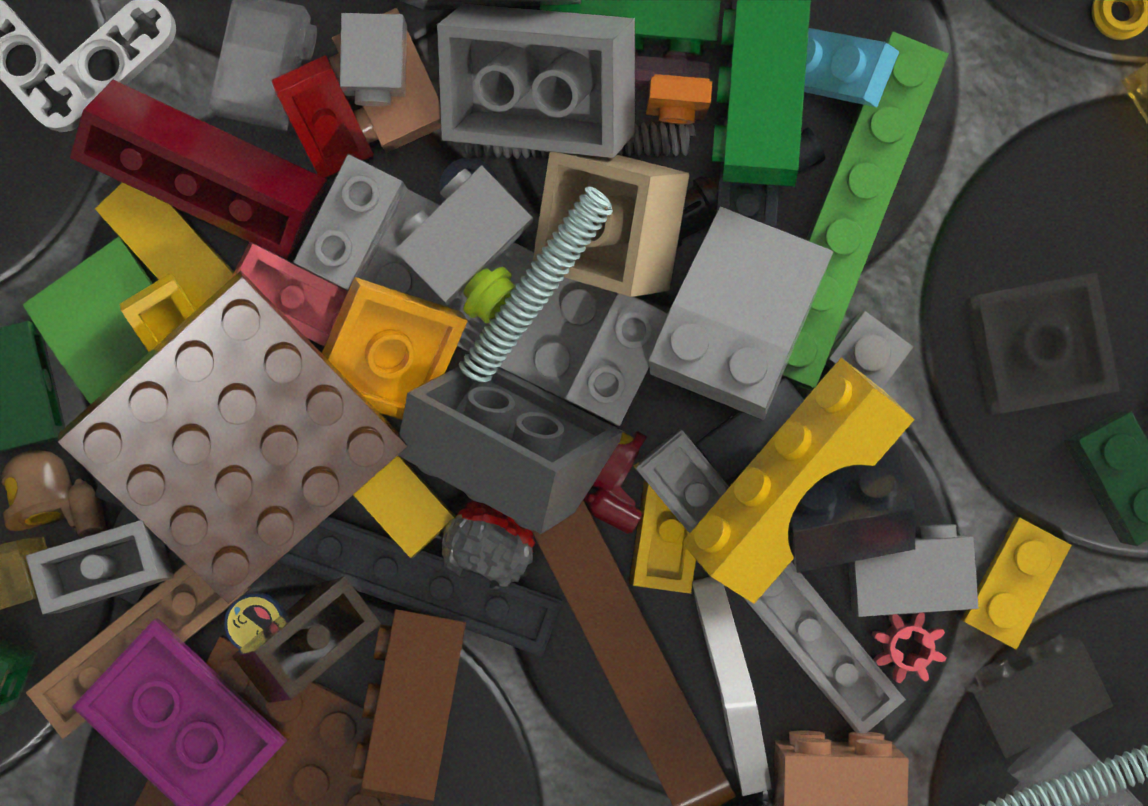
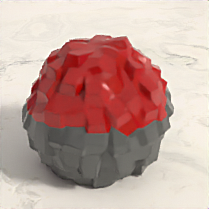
(487, 544)

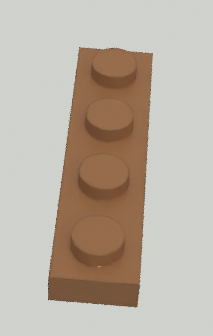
(180, 603)

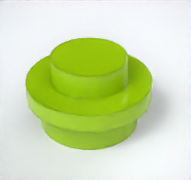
(487, 293)

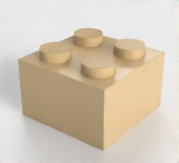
(638, 240)

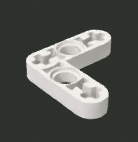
(73, 72)
(733, 685)

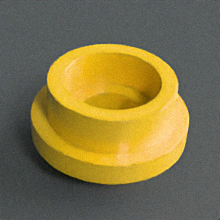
(1116, 29)

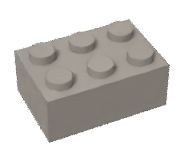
(537, 79)

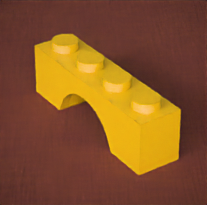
(836, 426)

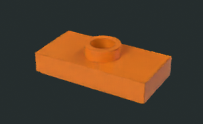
(678, 98)

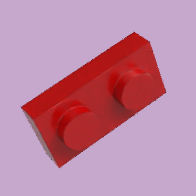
(321, 116)

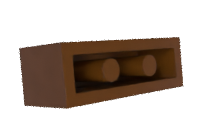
(409, 708)

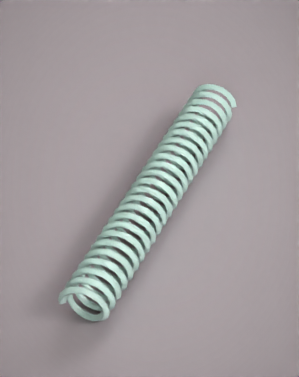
(595, 207)
(1069, 781)

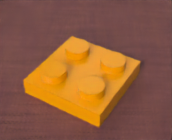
(391, 343)

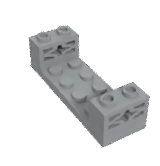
(579, 347)

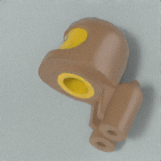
(42, 493)

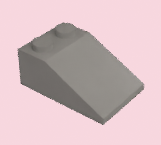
(739, 312)

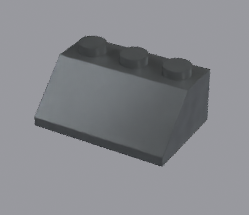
(506, 444)

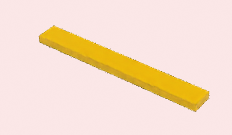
(172, 245)

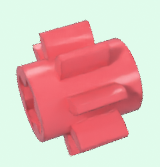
(913, 661)

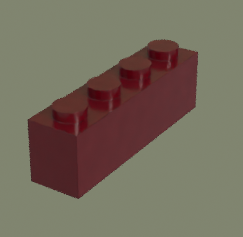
(197, 168)

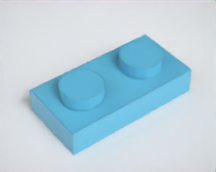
(847, 67)

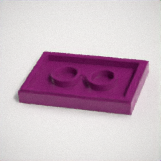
(178, 721)

